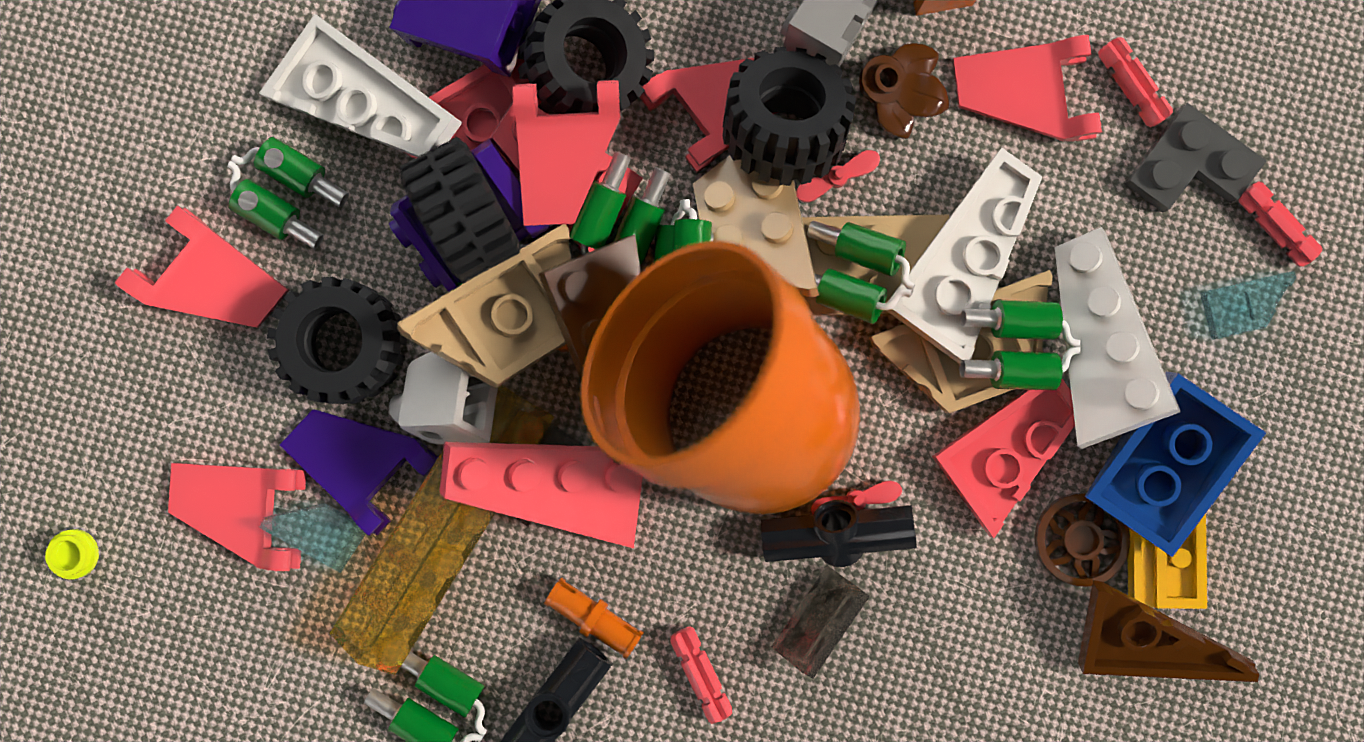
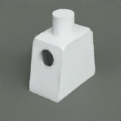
(444, 403)

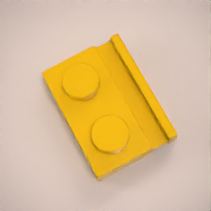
(1169, 580)

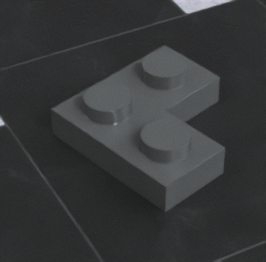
(1189, 149)

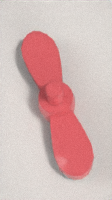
(838, 176)
(877, 494)

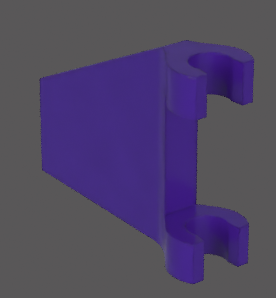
(354, 461)

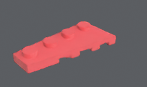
(548, 485)

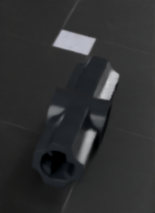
(838, 533)
(568, 687)

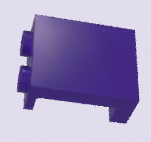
(472, 28)
(505, 187)

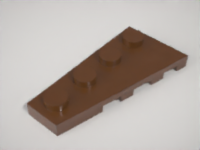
(586, 289)

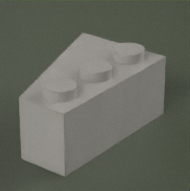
(826, 27)

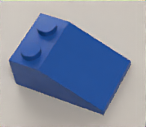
(1176, 467)

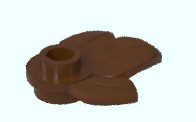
(911, 89)

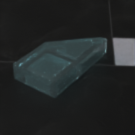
(1244, 305)
(318, 533)

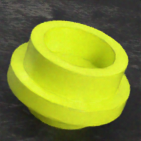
(72, 554)

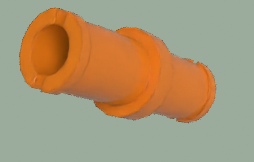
(593, 618)

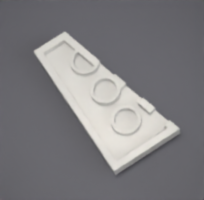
(353, 90)
(968, 256)
(1117, 373)

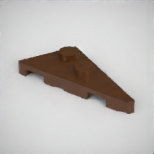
(1139, 641)

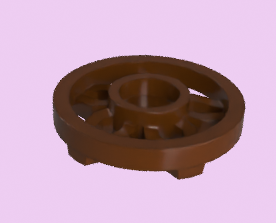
(1080, 541)

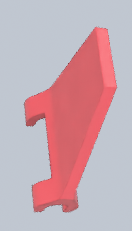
(1026, 88)
(704, 96)
(561, 153)
(207, 278)
(231, 504)

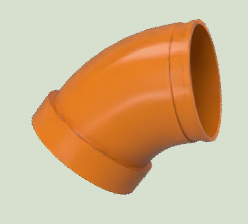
(785, 436)

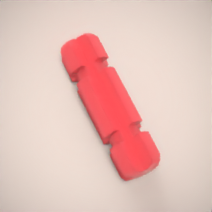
(1135, 82)
(1280, 224)
(701, 675)

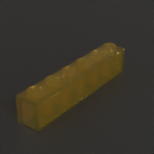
(425, 553)

